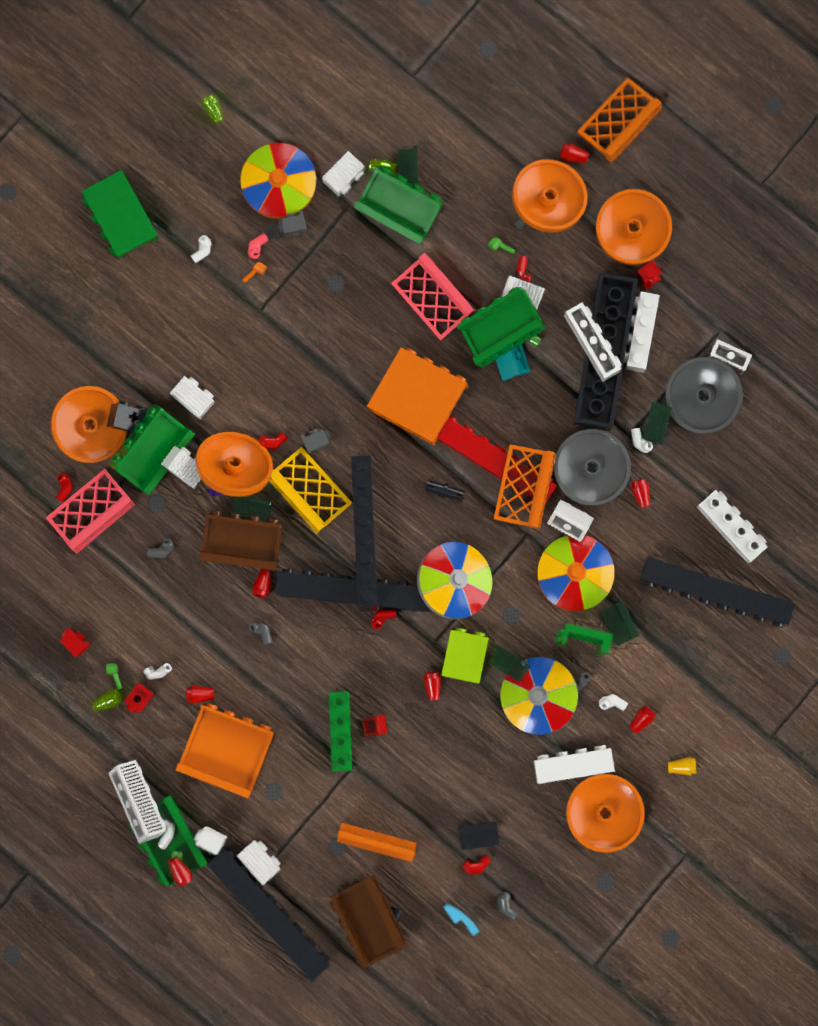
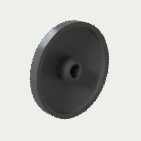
(704, 395)
(592, 467)

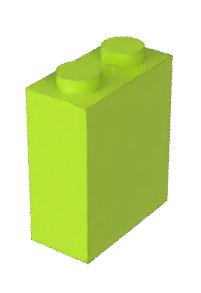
(465, 655)

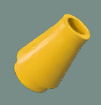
(683, 766)

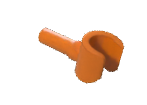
(259, 268)

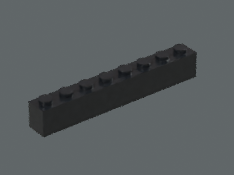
(364, 533)
(345, 590)
(717, 591)
(268, 914)

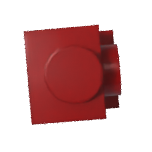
(649, 275)
(74, 642)
(145, 694)

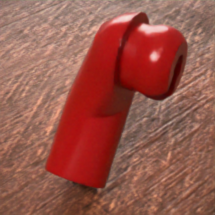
(521, 268)
(272, 443)
(65, 485)
(380, 617)
(476, 868)

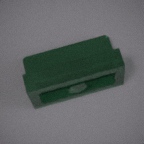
(408, 164)
(657, 422)
(251, 506)
(619, 623)
(508, 663)

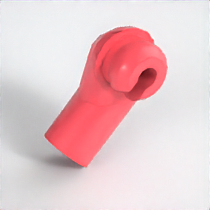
(255, 245)

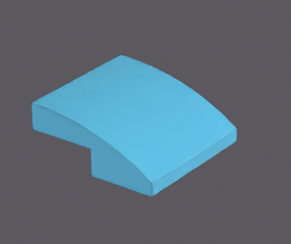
(456, 915)

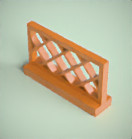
(629, 132)
(541, 490)
(376, 842)

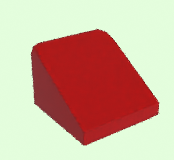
(374, 725)

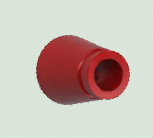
(573, 153)
(640, 490)
(262, 584)
(432, 684)
(199, 694)
(642, 719)
(179, 871)

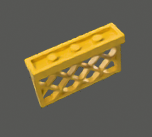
(297, 502)

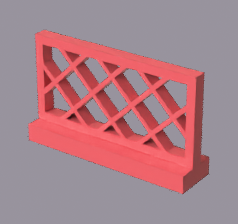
(442, 282)
(102, 521)

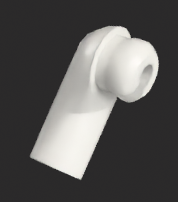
(204, 249)
(640, 443)
(159, 673)
(612, 700)
(168, 835)

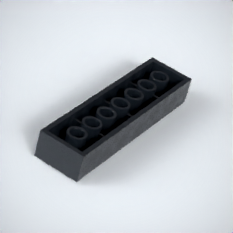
(613, 314)

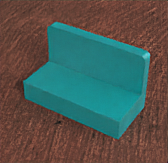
(513, 364)

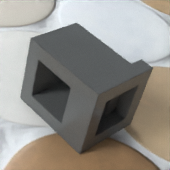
(293, 224)
(316, 440)

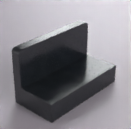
(478, 835)

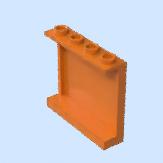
(417, 395)
(225, 750)

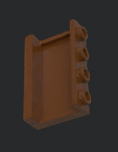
(241, 540)
(368, 922)

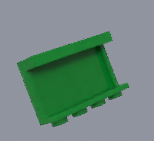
(399, 204)
(119, 214)
(501, 326)
(148, 447)
(600, 638)
(340, 731)
(182, 841)

